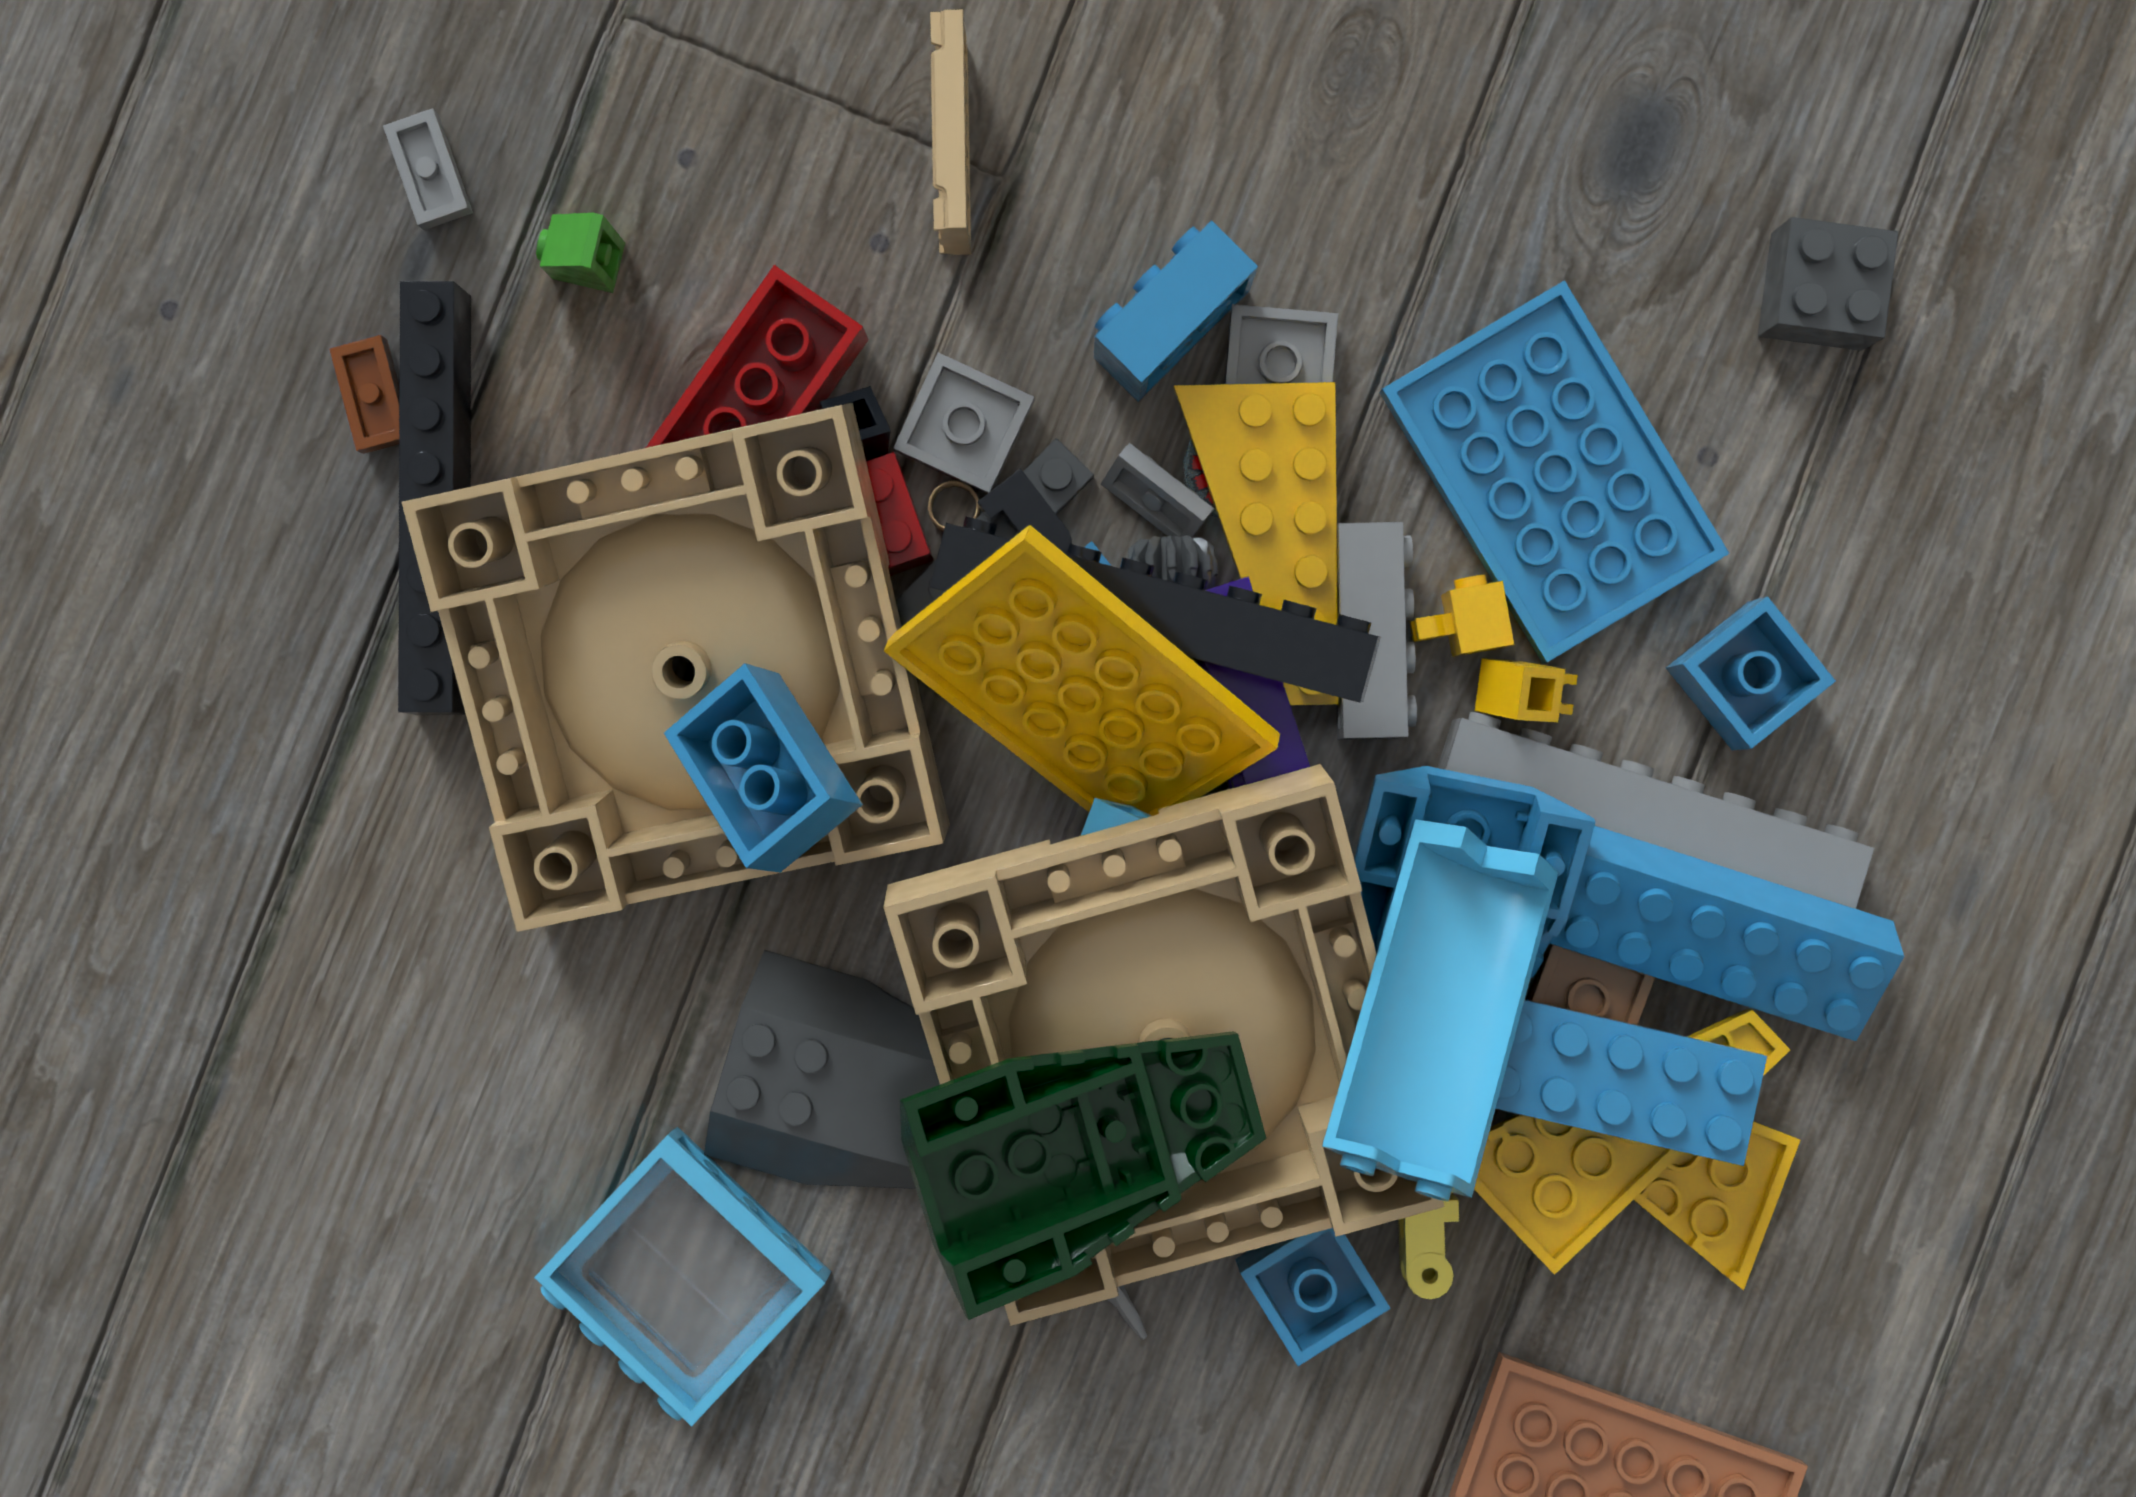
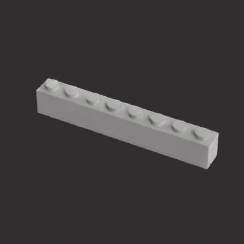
(1666, 813)

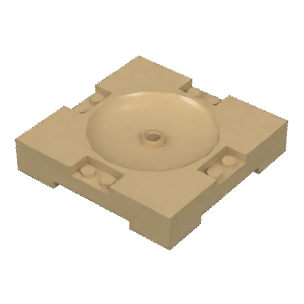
(564, 633)
(1160, 929)

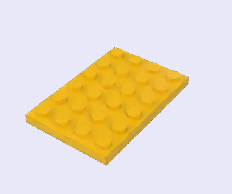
(1079, 682)

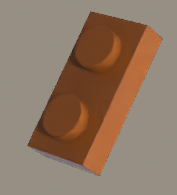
(369, 392)

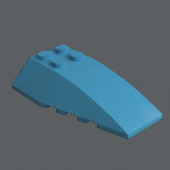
(1493, 809)

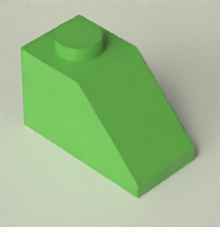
(581, 250)

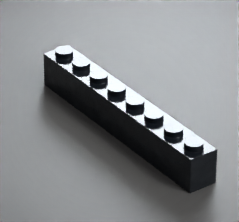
(431, 462)
(1204, 624)

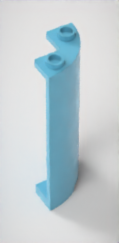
(1441, 1010)

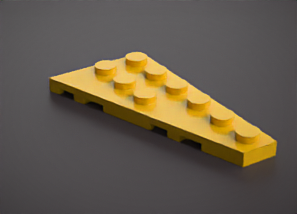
(1274, 489)
(1568, 1182)
(1723, 1205)

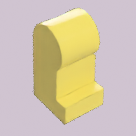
(1423, 1250)

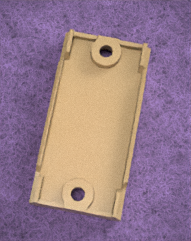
(951, 131)

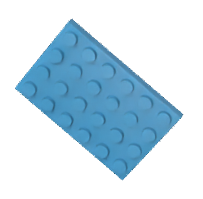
(1554, 472)

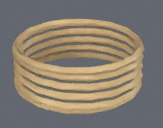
(946, 485)

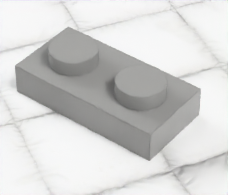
(428, 169)
(1156, 494)

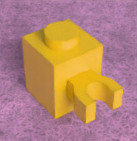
(1472, 619)
(1522, 690)

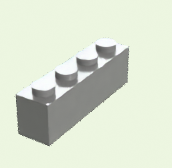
(1373, 590)

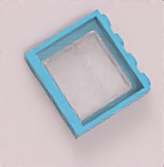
(682, 1277)

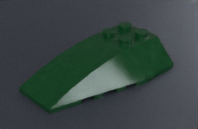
(1069, 1152)

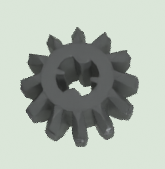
(1177, 554)

